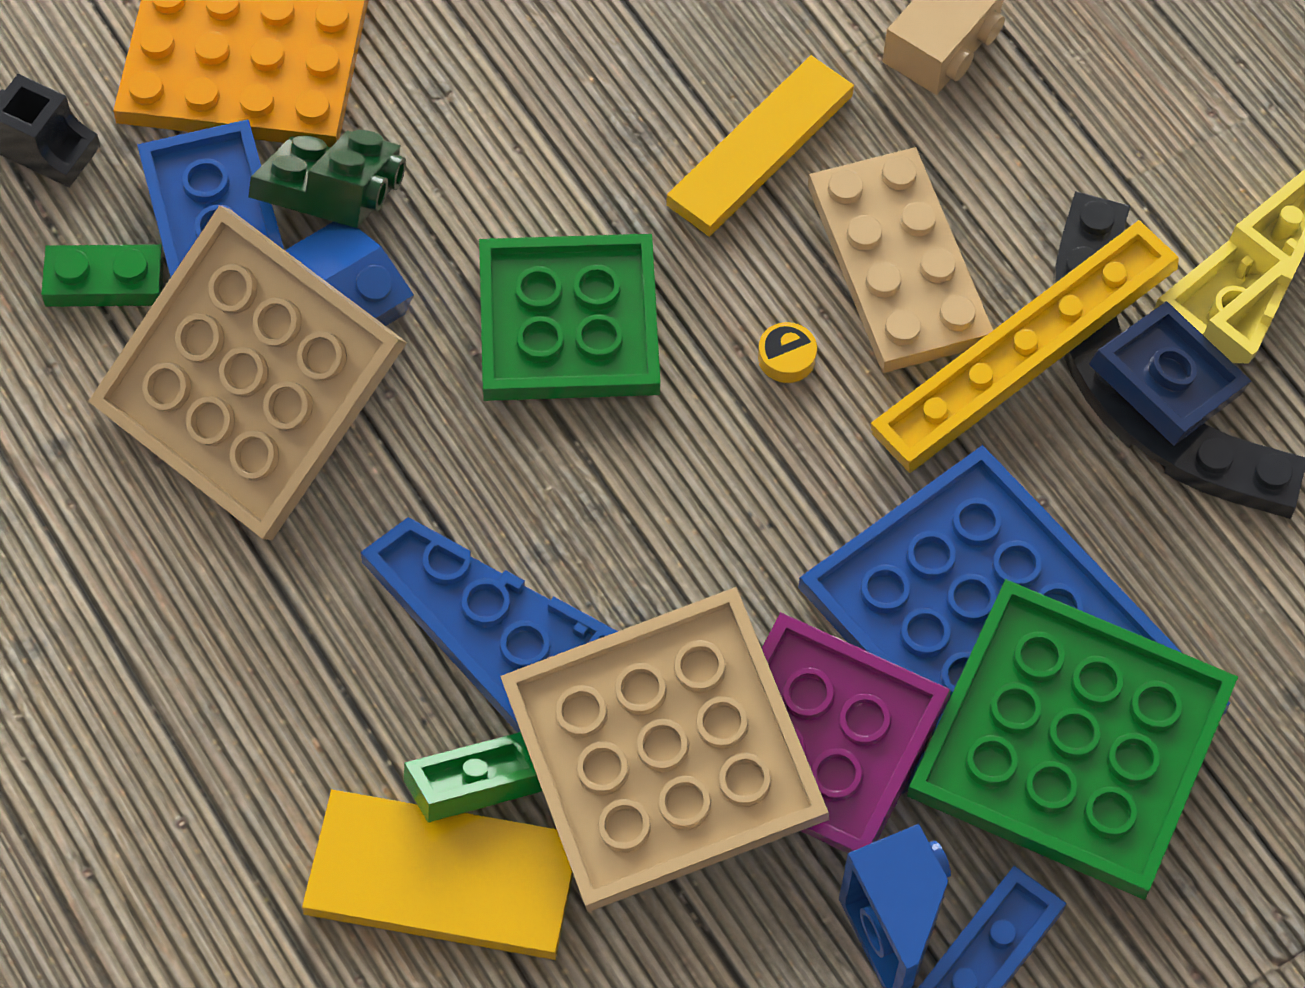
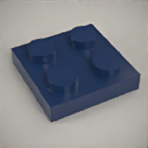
(1169, 372)

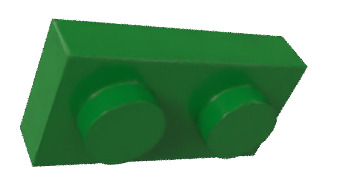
(102, 275)
(471, 777)

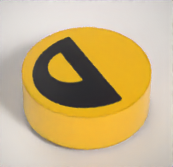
(787, 352)

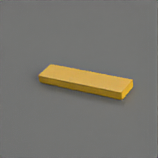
(759, 145)

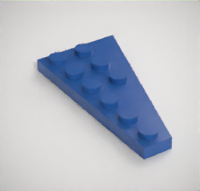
(473, 612)

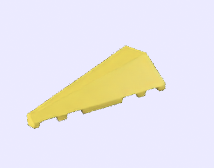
(1244, 281)

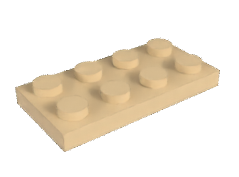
(899, 259)

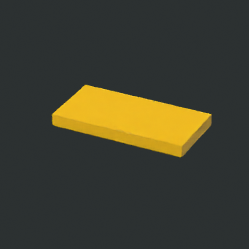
(440, 879)

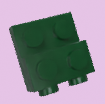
(334, 181)

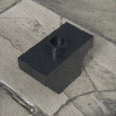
(43, 131)

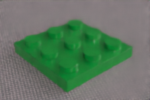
(568, 317)

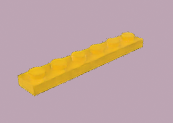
(1024, 346)

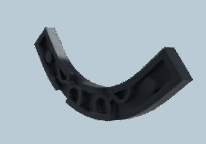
(1206, 457)

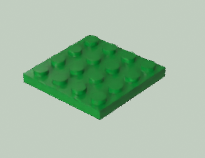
(1073, 738)

